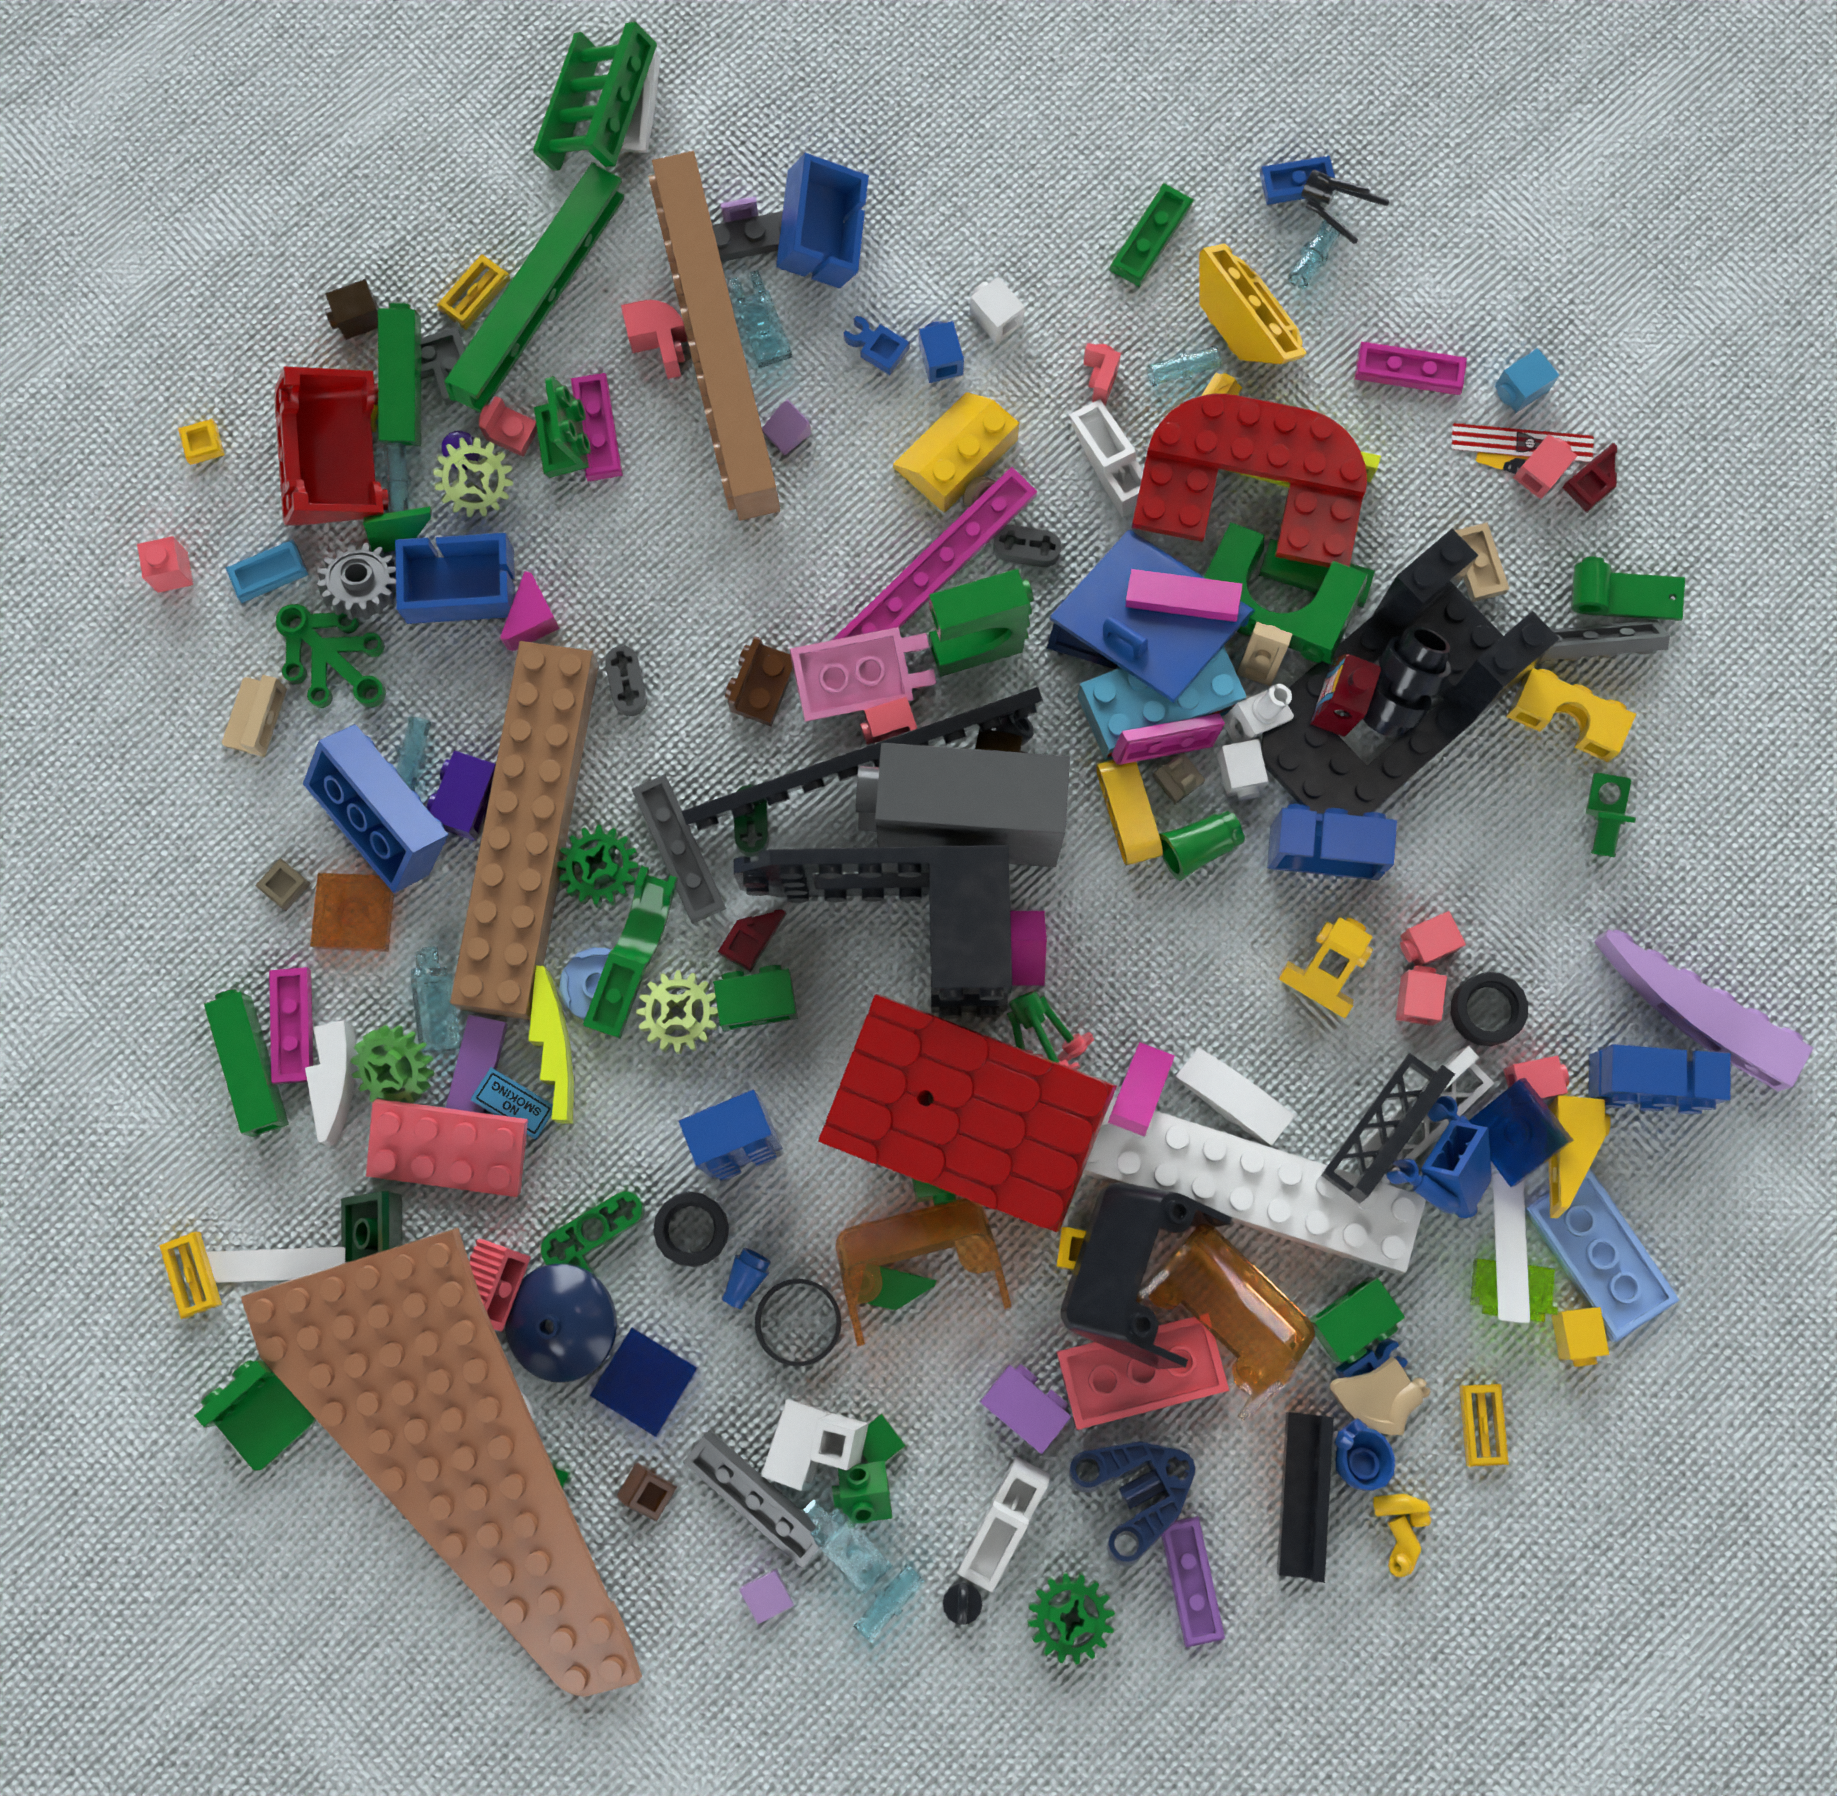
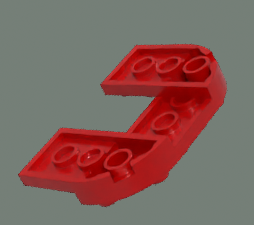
(1263, 441)

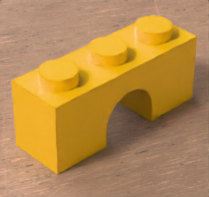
(1600, 721)

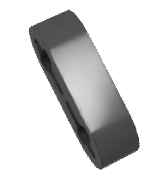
(1025, 554)
(634, 679)

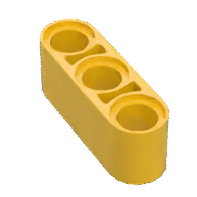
(1129, 811)

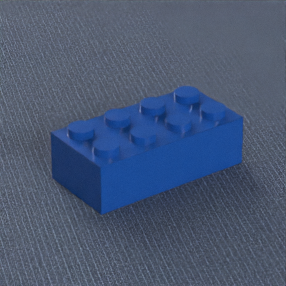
(375, 808)
(731, 1136)

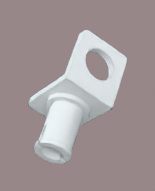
(1259, 713)

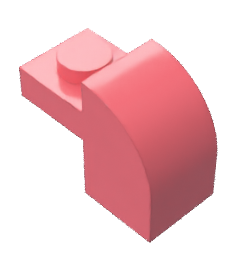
(656, 325)

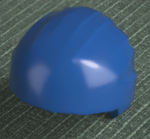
(1363, 1457)

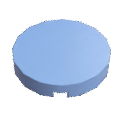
(581, 978)

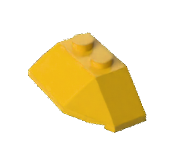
(1245, 309)

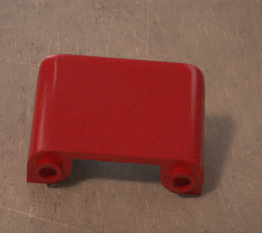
(326, 445)

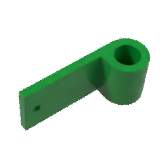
(1624, 594)

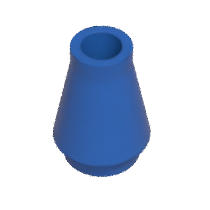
(746, 1275)

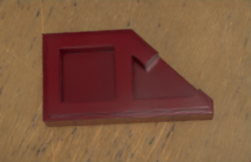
(750, 938)

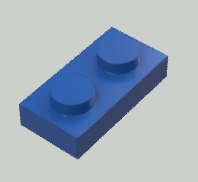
(1286, 180)

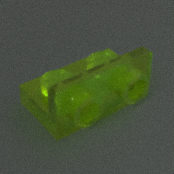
(1539, 1283)

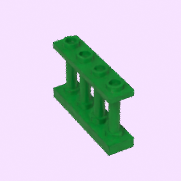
(616, 103)

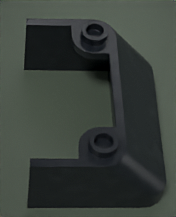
(1113, 1263)

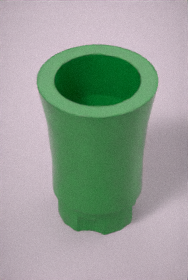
(1200, 843)

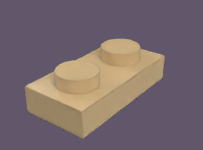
(1486, 575)
(1264, 653)

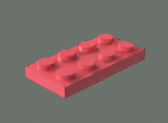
(446, 1147)
(1113, 1386)

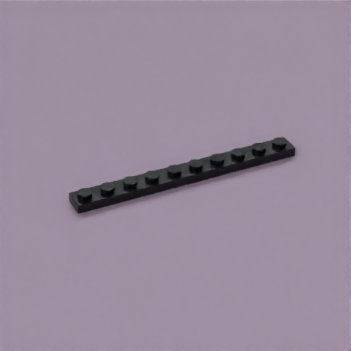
(847, 765)

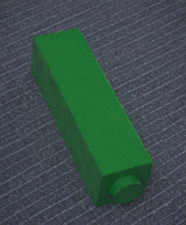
(399, 375)
(245, 1063)

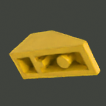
(1588, 1127)

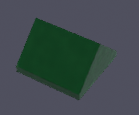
(370, 1223)

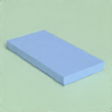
(1604, 1258)

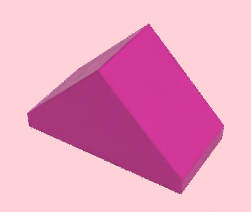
(529, 615)
(1028, 948)

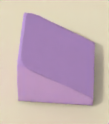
(739, 209)
(787, 427)
(766, 1596)

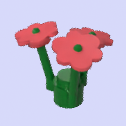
(1029, 1011)

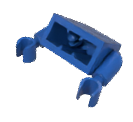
(1457, 1166)

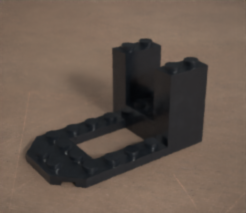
(1484, 665)
(966, 907)

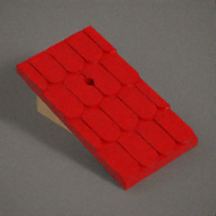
(967, 1113)

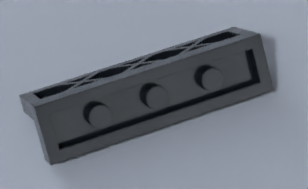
(1399, 1136)
(1305, 1496)

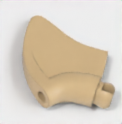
(1381, 1397)

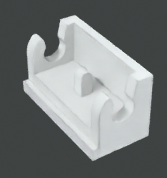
(792, 1445)

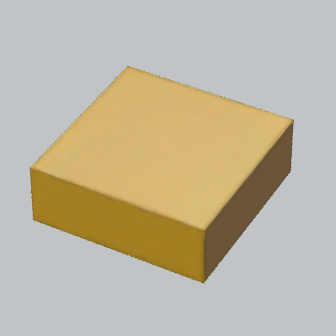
(201, 441)

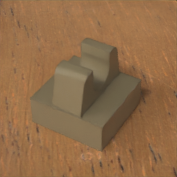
(1178, 778)

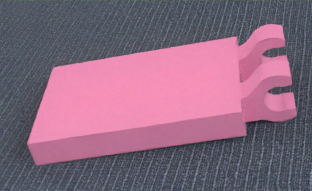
(856, 672)

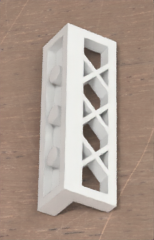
(1458, 1064)

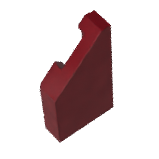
(1594, 480)

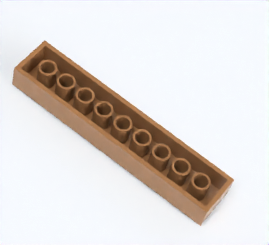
(713, 337)
(525, 830)

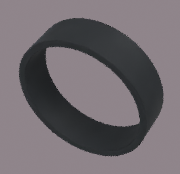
(758, 1322)

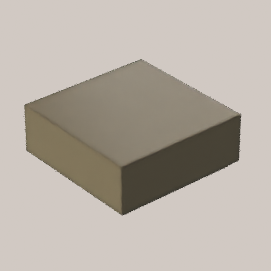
(283, 884)

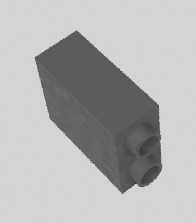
(966, 800)

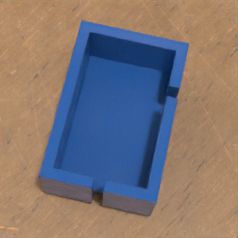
(813, 217)
(463, 585)
(1332, 843)
(1659, 1078)

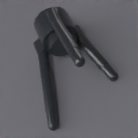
(1322, 188)

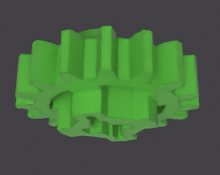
(390, 1068)

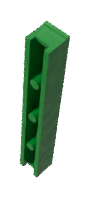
(535, 289)

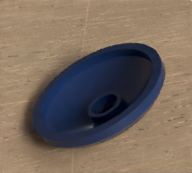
(581, 1319)

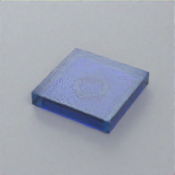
(1521, 1132)
(644, 1381)

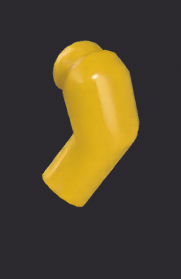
(1403, 1504)
(1406, 1549)

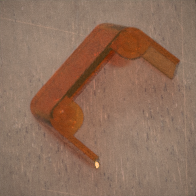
(910, 1235)
(1237, 1308)

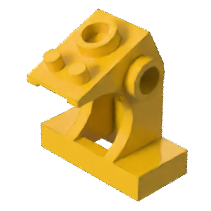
(1345, 938)

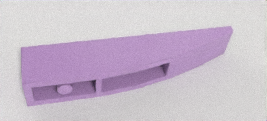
(1709, 1014)

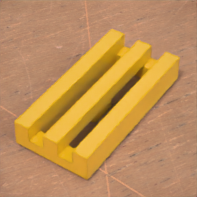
(479, 294)
(204, 1271)
(1468, 1425)

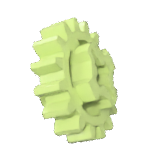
(459, 488)
(690, 998)

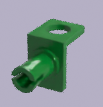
(1608, 815)

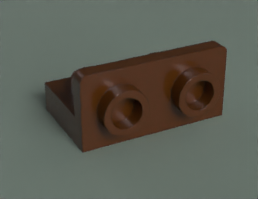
(760, 682)

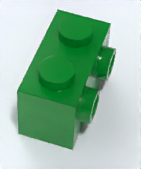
(755, 998)
(1356, 1320)

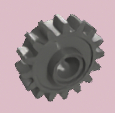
(358, 581)

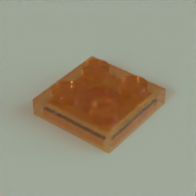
(352, 913)

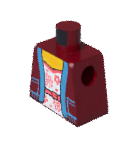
(1346, 688)

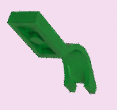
(631, 954)

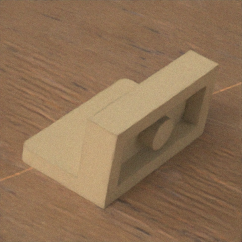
(254, 715)

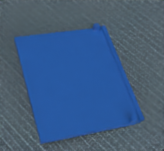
(1150, 645)

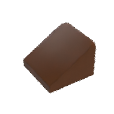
(646, 1492)

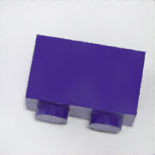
(463, 795)

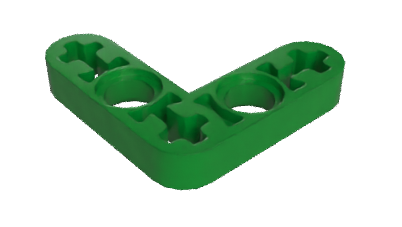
(577, 1257)

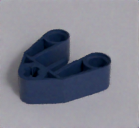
(1119, 1462)

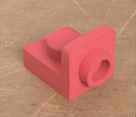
(1106, 366)
(507, 427)

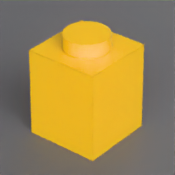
(1580, 1335)

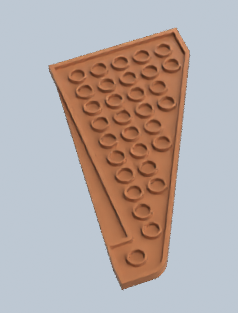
(426, 1404)

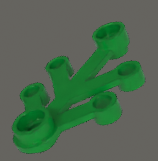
(327, 651)

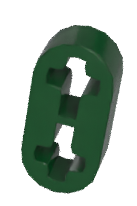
(761, 824)

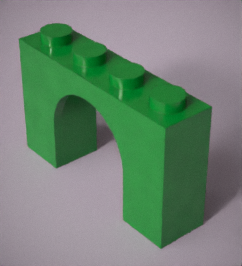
(980, 621)
(1316, 627)

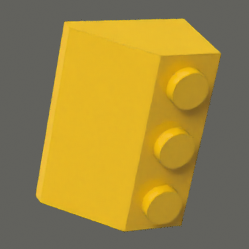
(958, 449)

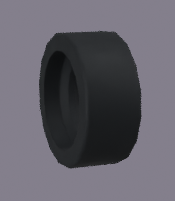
(1511, 990)
(663, 1220)

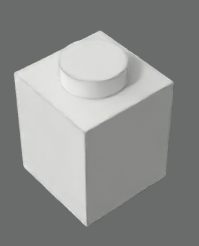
(996, 309)
(1243, 769)
(838, 1441)

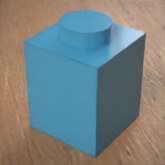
(1526, 380)

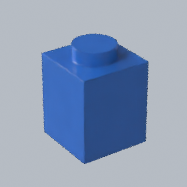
(941, 351)

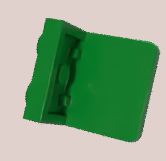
(561, 431)
(256, 1414)

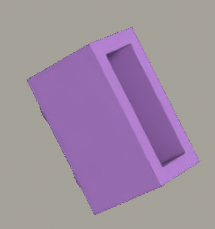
(1026, 1408)

